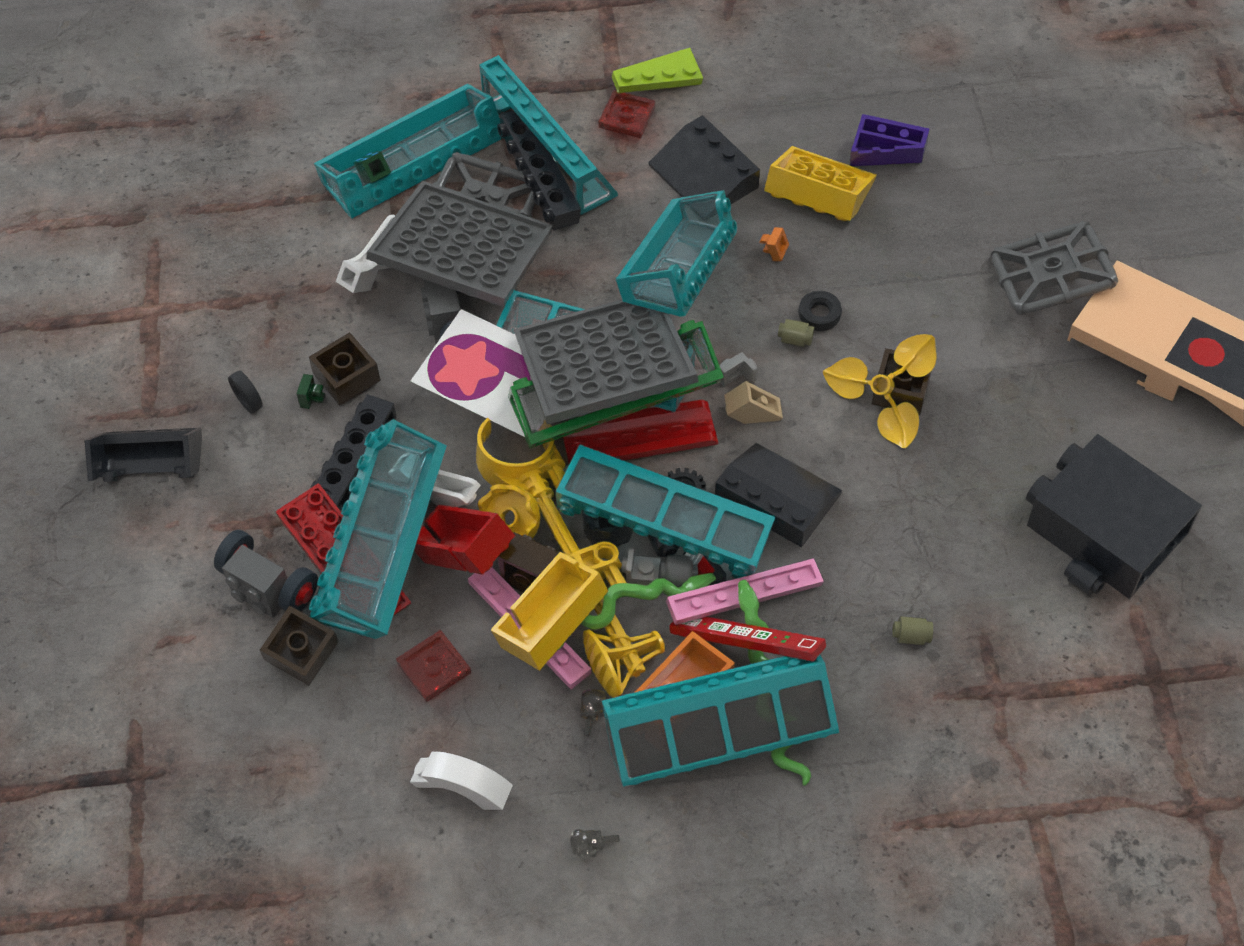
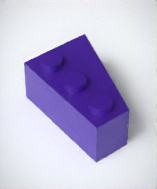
(887, 142)

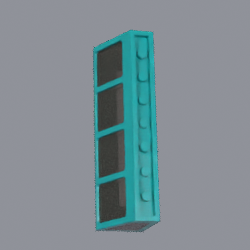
(719, 718)

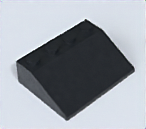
(705, 162)
(780, 490)

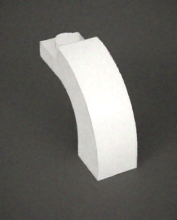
(464, 777)

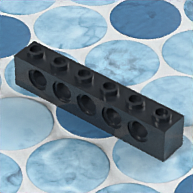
(539, 172)
(372, 411)

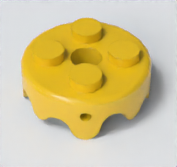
(516, 499)

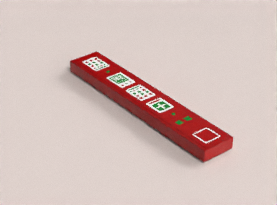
(752, 637)

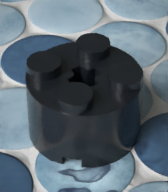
(600, 530)

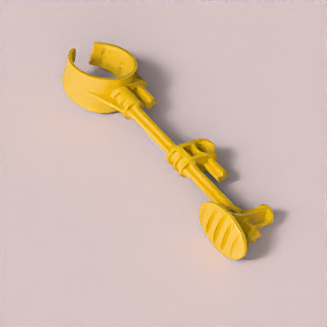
(533, 478)

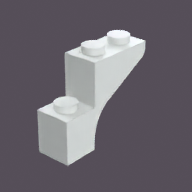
(359, 273)
(454, 490)

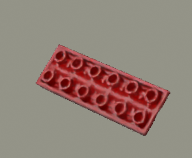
(649, 432)
(312, 523)

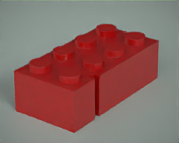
(467, 536)

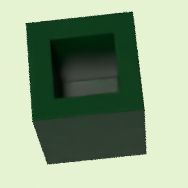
(372, 167)

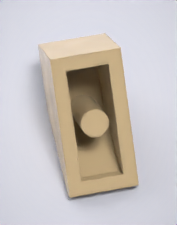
(752, 404)

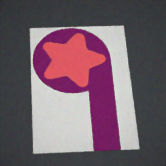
(475, 368)

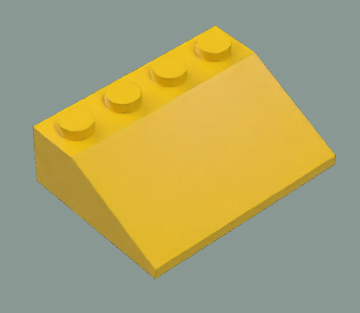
(819, 183)

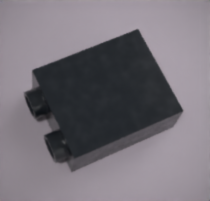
(1111, 513)

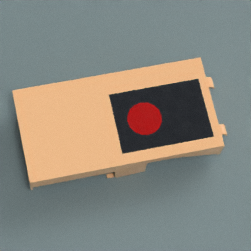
(1168, 339)

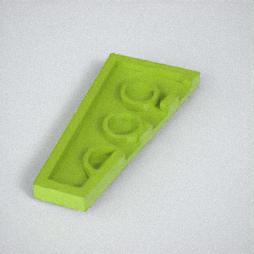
(662, 72)

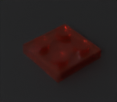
(627, 114)
(433, 665)

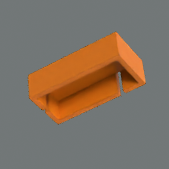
(689, 660)

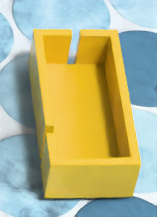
(550, 610)

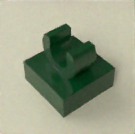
(309, 392)

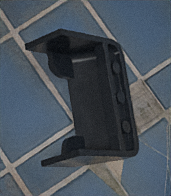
(143, 452)

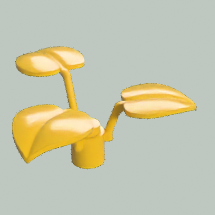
(900, 422)

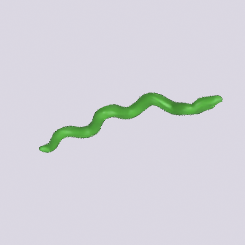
(638, 591)
(749, 605)

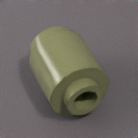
(796, 333)
(913, 630)

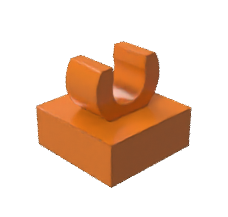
(775, 243)

